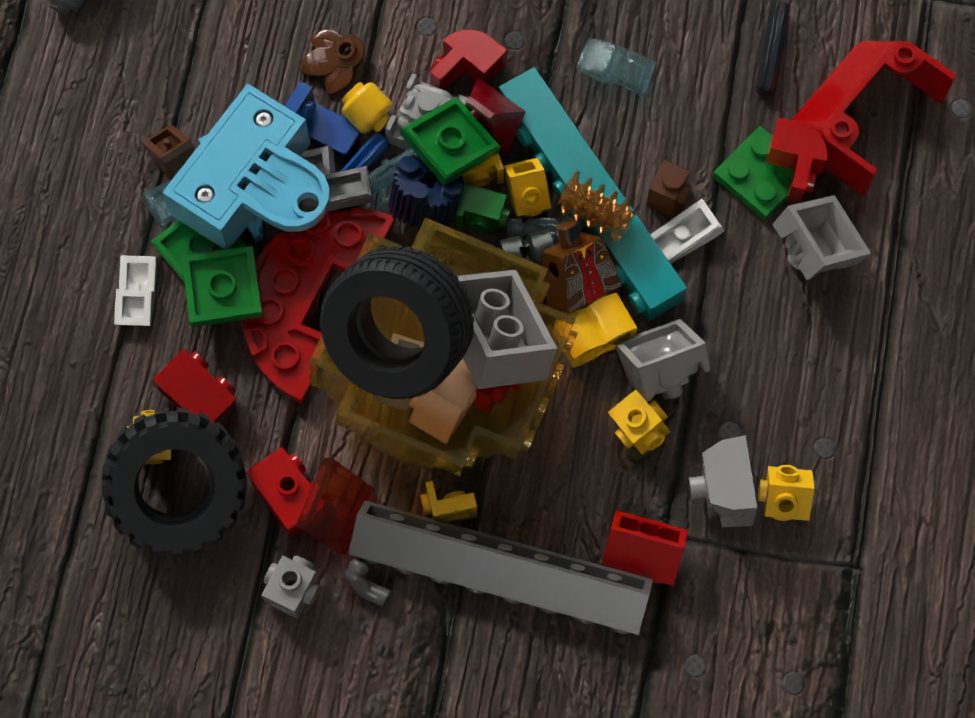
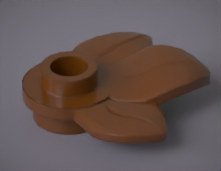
(329, 61)

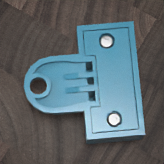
(249, 170)

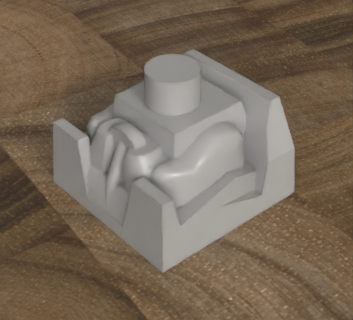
(417, 101)
(820, 237)
(662, 359)
(727, 482)

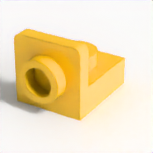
(452, 508)

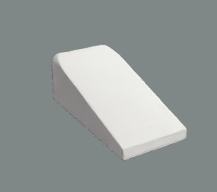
(687, 231)

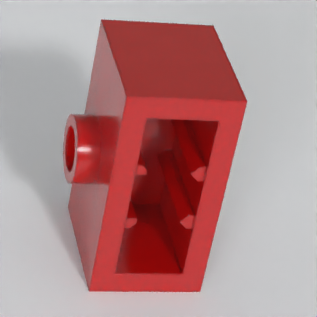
(192, 387)
(282, 487)
(645, 548)

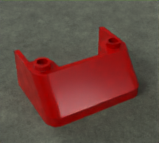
(828, 105)

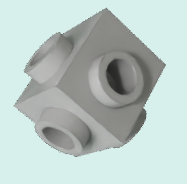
(294, 597)

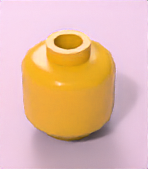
(367, 107)

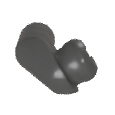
(365, 587)

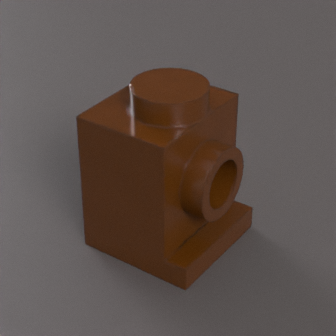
(669, 189)

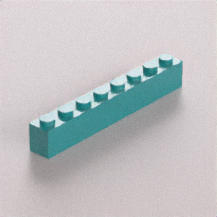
(562, 152)

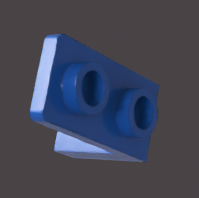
(322, 124)

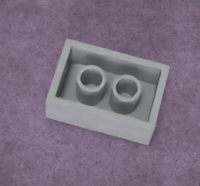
(508, 332)

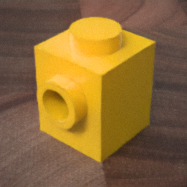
(527, 187)

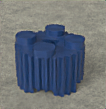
(420, 194)

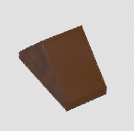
(169, 149)

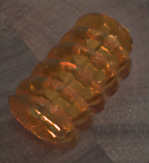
(596, 207)

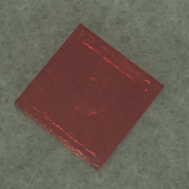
(333, 506)

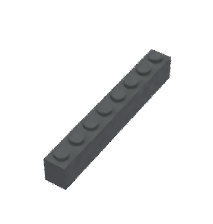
(500, 567)

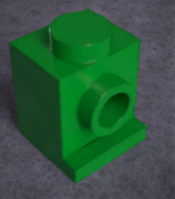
(482, 210)

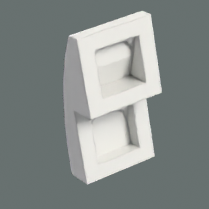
(136, 290)

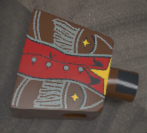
(577, 269)

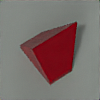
(495, 114)

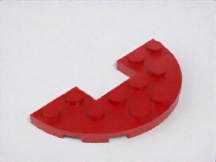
(290, 281)

